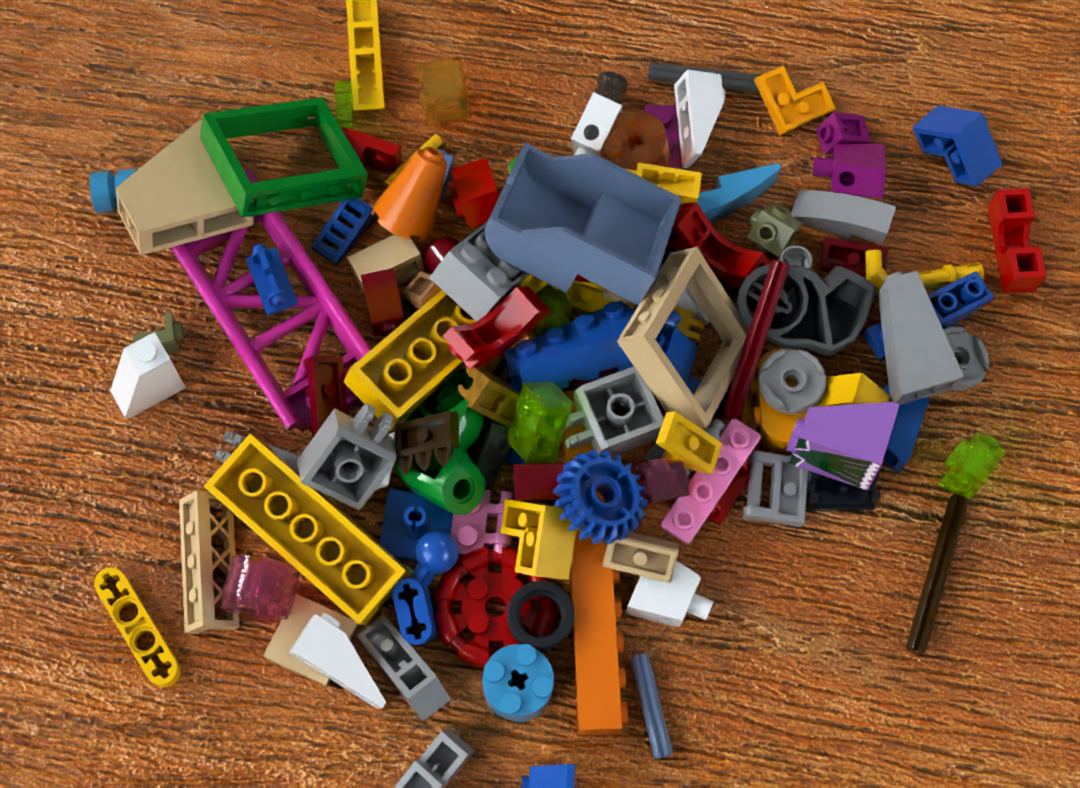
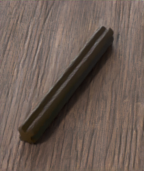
(937, 574)

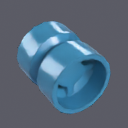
(103, 188)

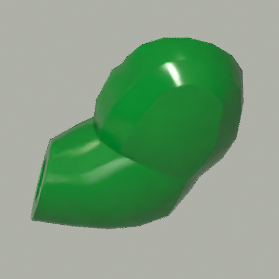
(460, 483)

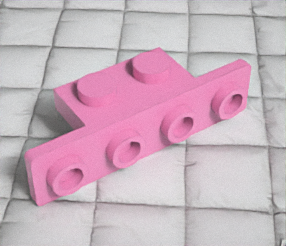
(706, 490)

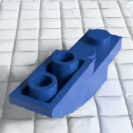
(950, 304)

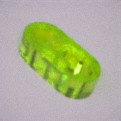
(344, 104)

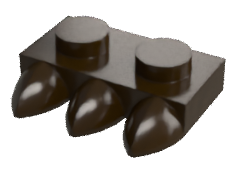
(424, 438)

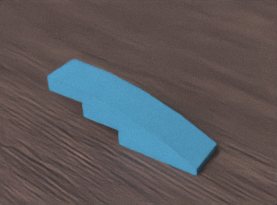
(736, 191)

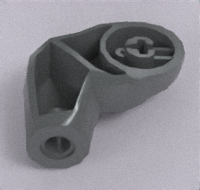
(812, 310)

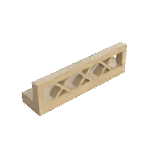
(197, 553)

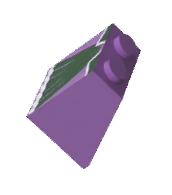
(843, 441)

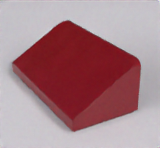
(847, 254)

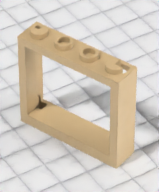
(639, 336)

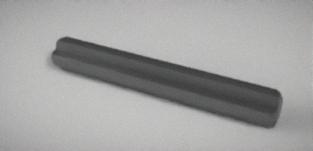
(730, 79)

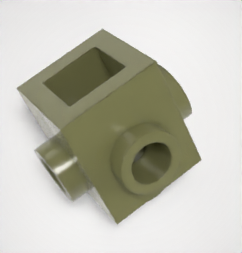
(773, 229)

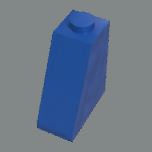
(904, 432)

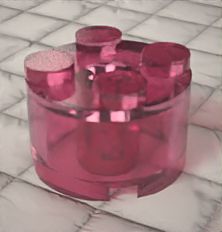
(260, 588)

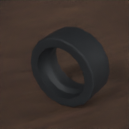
(552, 591)

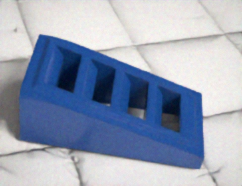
(352, 235)

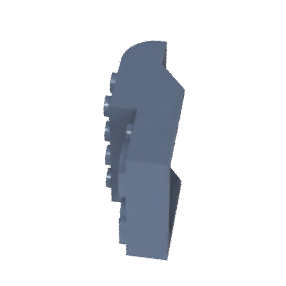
(582, 220)

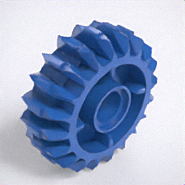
(582, 507)

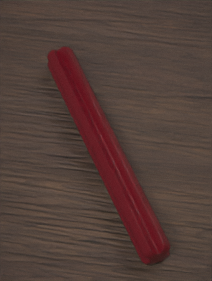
(755, 340)

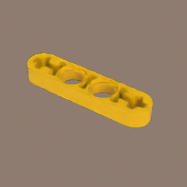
(136, 627)

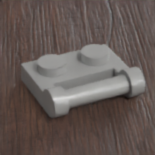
(787, 490)

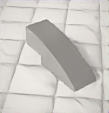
(844, 214)
(438, 763)

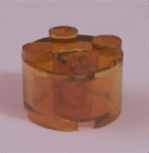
(637, 139)

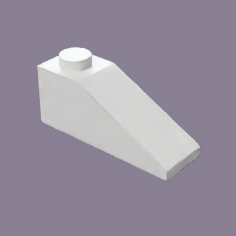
(698, 104)
(333, 655)

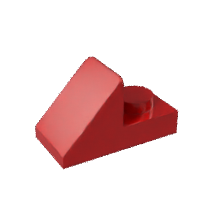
(374, 150)

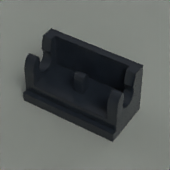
(834, 495)

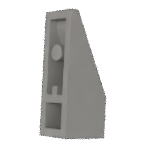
(404, 667)

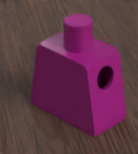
(854, 169)

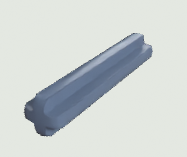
(651, 706)

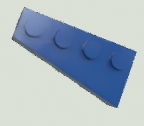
(573, 350)

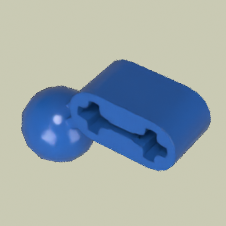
(435, 555)

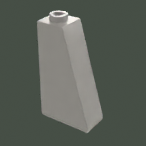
(914, 342)

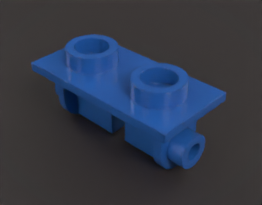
(271, 279)

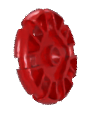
(473, 602)

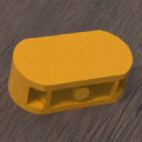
(772, 425)

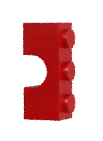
(1018, 263)

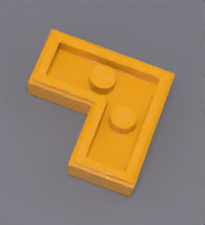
(790, 108)

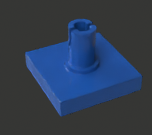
(407, 520)

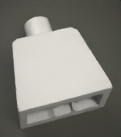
(595, 126)
(669, 601)

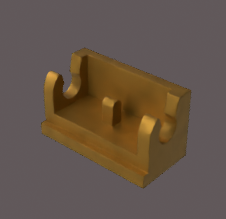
(491, 396)

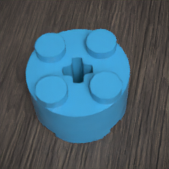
(520, 662)

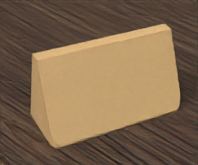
(643, 556)

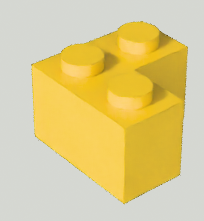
(544, 540)

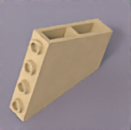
(177, 197)

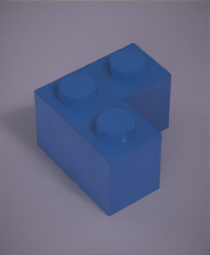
(963, 142)

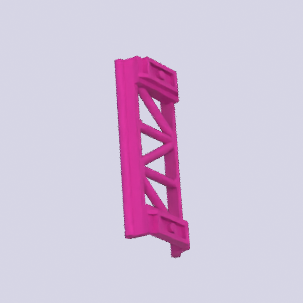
(321, 303)

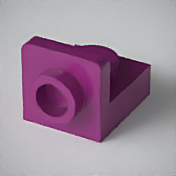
(842, 129)

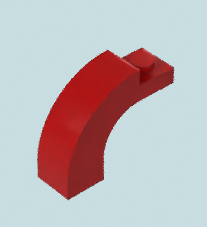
(722, 256)
(497, 330)

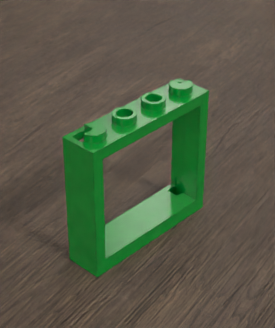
(291, 191)

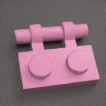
(471, 528)

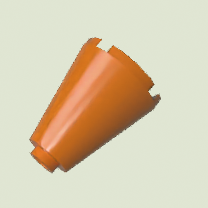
(413, 196)

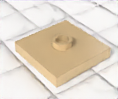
(289, 631)

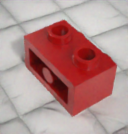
(474, 191)

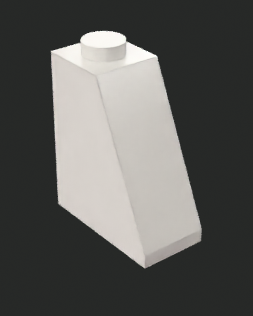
(144, 376)

